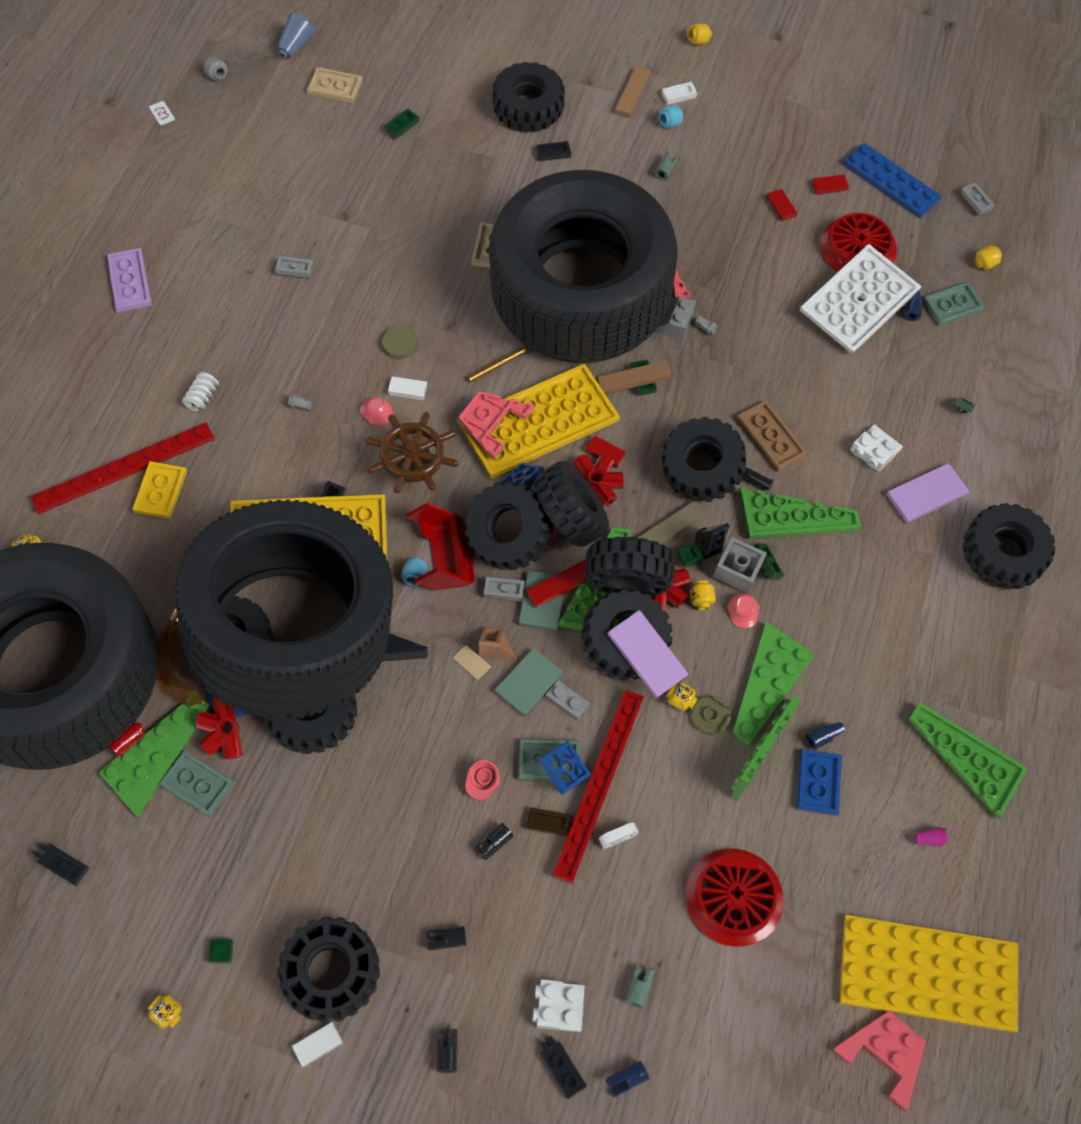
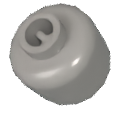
(215, 68)

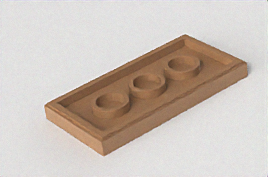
(771, 435)

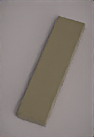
(675, 524)

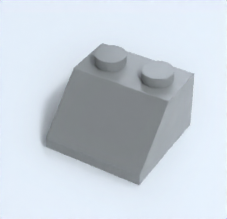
(677, 318)
(739, 565)

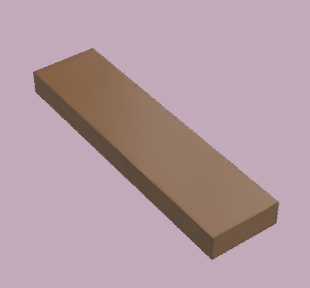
(632, 91)
(635, 377)

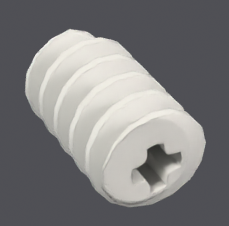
(200, 391)

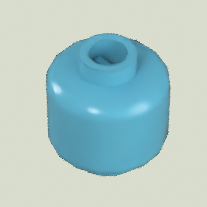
(671, 116)
(413, 569)

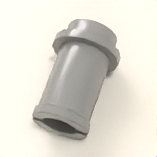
(710, 327)
(300, 402)

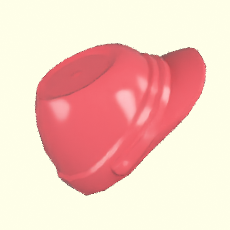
(376, 411)
(743, 610)
(482, 779)

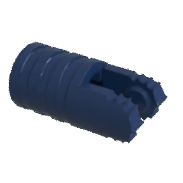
(914, 307)
(824, 735)
(627, 1078)

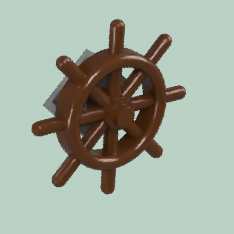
(414, 459)

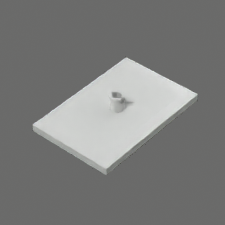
(860, 298)

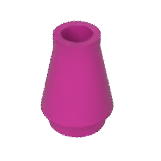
(932, 837)

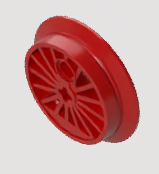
(855, 239)
(737, 860)

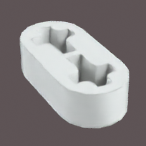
(618, 835)

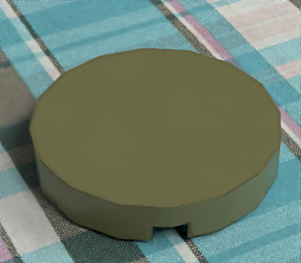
(400, 342)
(710, 715)

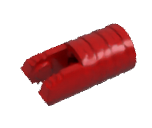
(127, 739)

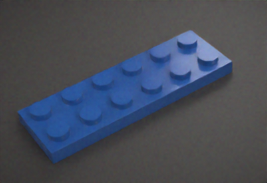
(892, 180)

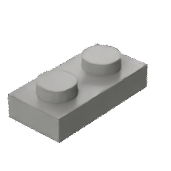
(977, 198)
(294, 266)
(504, 588)
(567, 700)

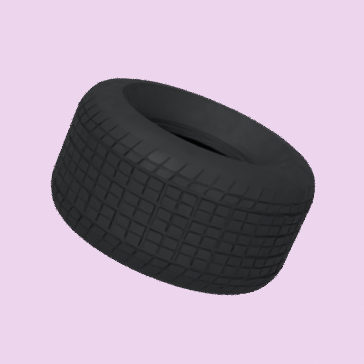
(587, 212)
(113, 675)

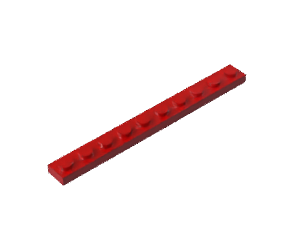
(121, 468)
(598, 787)

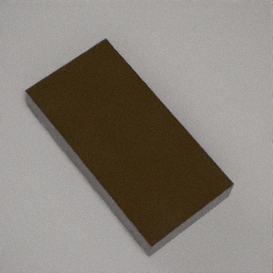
(548, 822)

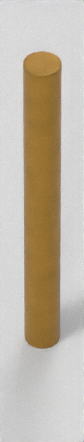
(498, 363)

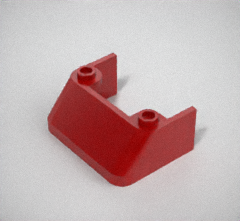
(449, 547)

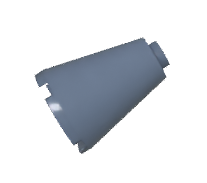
(295, 35)

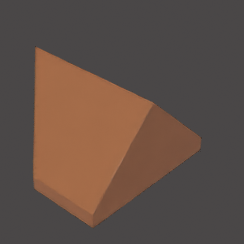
(494, 644)

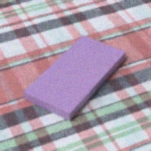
(129, 280)
(927, 493)
(647, 654)

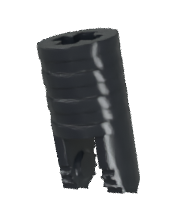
(494, 841)
(446, 938)
(447, 1054)

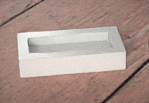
(679, 93)
(407, 388)
(317, 1044)

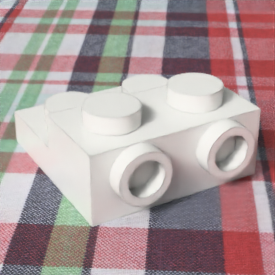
(876, 448)
(559, 1006)

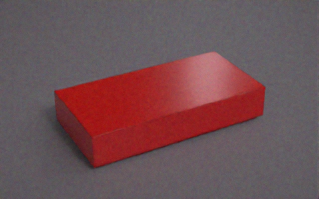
(830, 184)
(781, 204)
(599, 446)

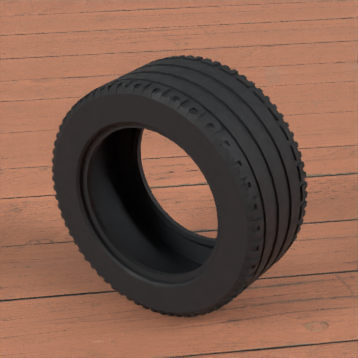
(273, 542)

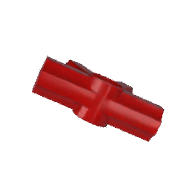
(600, 472)
(675, 595)
(217, 736)

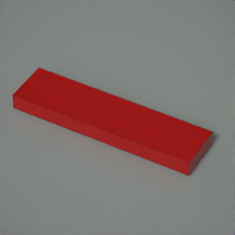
(557, 584)

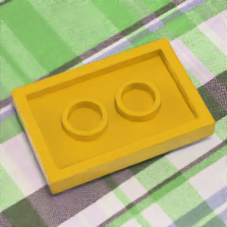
(159, 490)

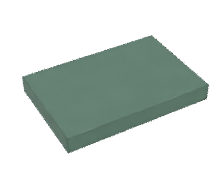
(953, 303)
(544, 616)
(529, 682)
(532, 750)
(197, 783)

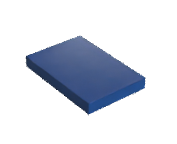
(819, 782)

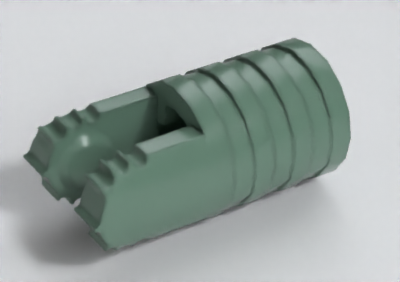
(665, 167)
(638, 989)

